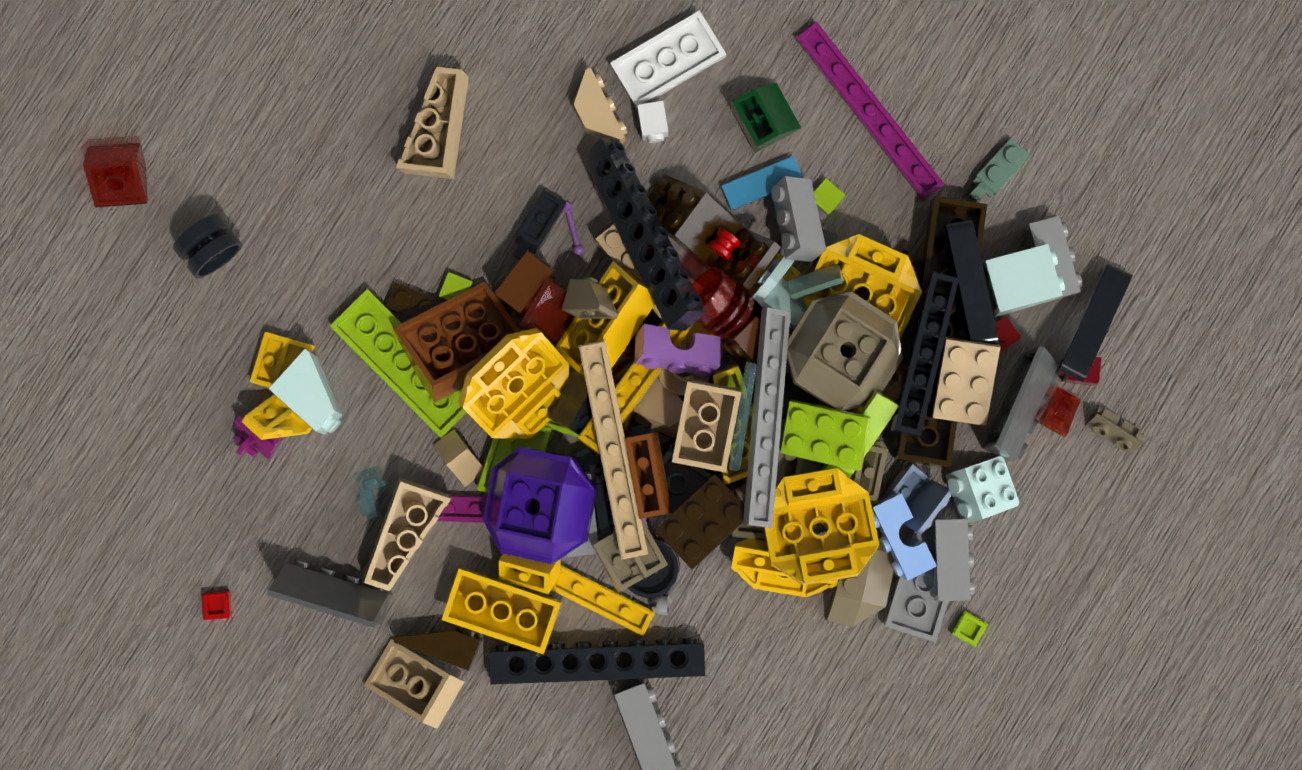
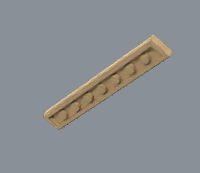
(613, 449)

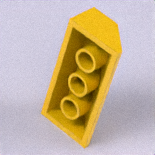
(633, 306)
(501, 610)

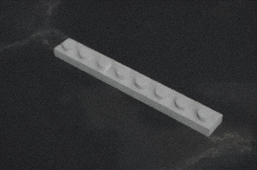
(766, 418)

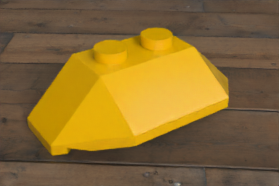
(754, 566)

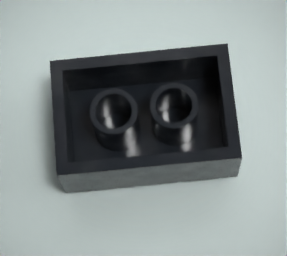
(683, 480)

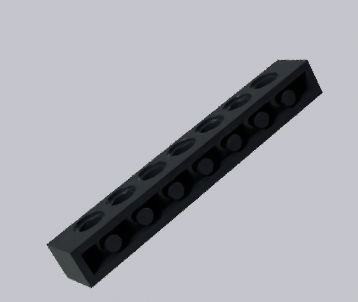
(644, 235)
(692, 666)

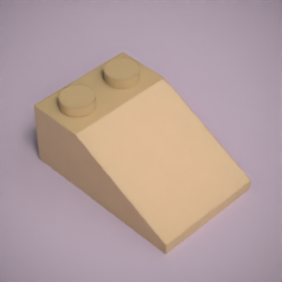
(414, 684)

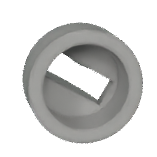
(663, 604)

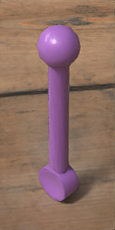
(578, 249)

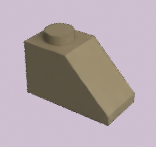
(588, 300)

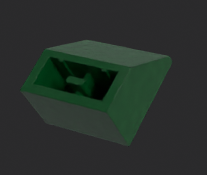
(764, 116)

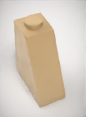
(659, 410)

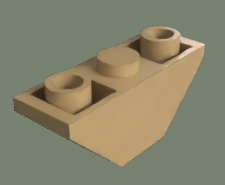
(596, 110)

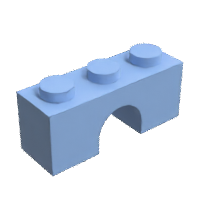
(908, 559)

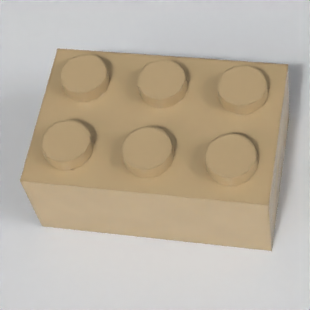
(706, 425)

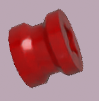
(724, 244)

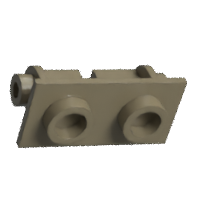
(1125, 437)

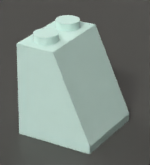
(1022, 279)
(308, 393)

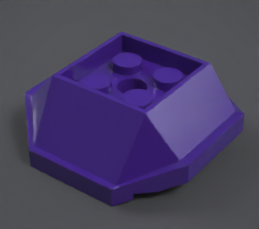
(564, 500)

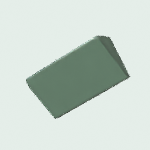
(816, 282)

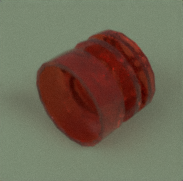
(724, 302)

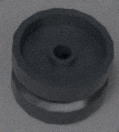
(207, 245)
(663, 579)

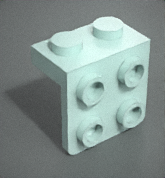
(775, 291)
(982, 489)

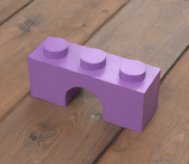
(656, 351)

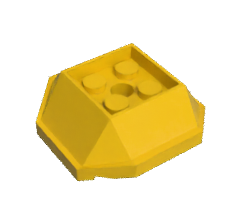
(880, 269)
(515, 385)
(824, 500)

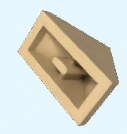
(459, 458)

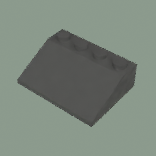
(1021, 404)
(330, 593)

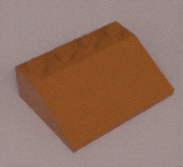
(454, 338)

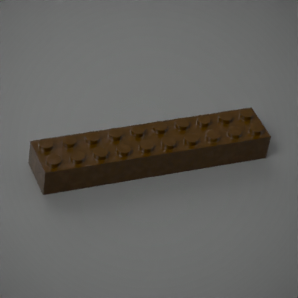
(938, 435)

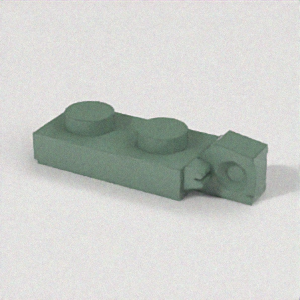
(999, 170)

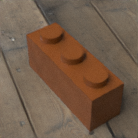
(648, 475)

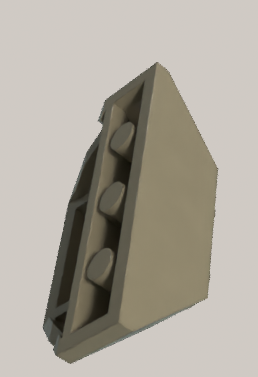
(864, 594)

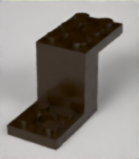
(693, 221)

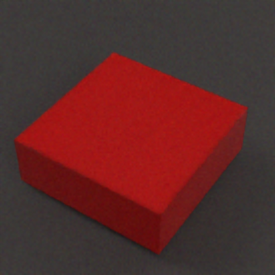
(216, 605)

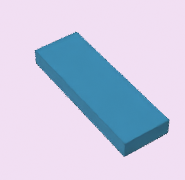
(759, 183)

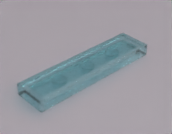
(742, 415)

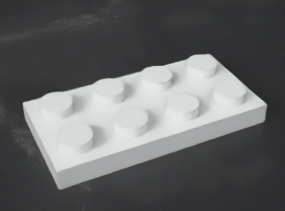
(668, 59)

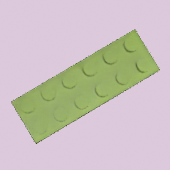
(369, 332)

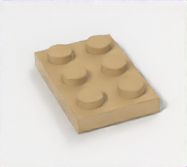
(965, 381)

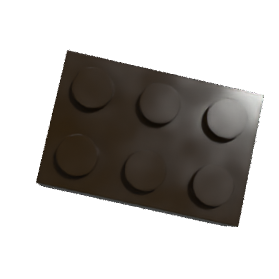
(702, 522)

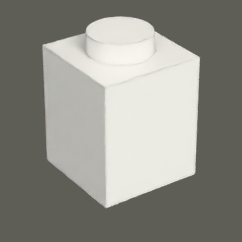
(652, 121)

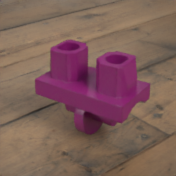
(251, 442)

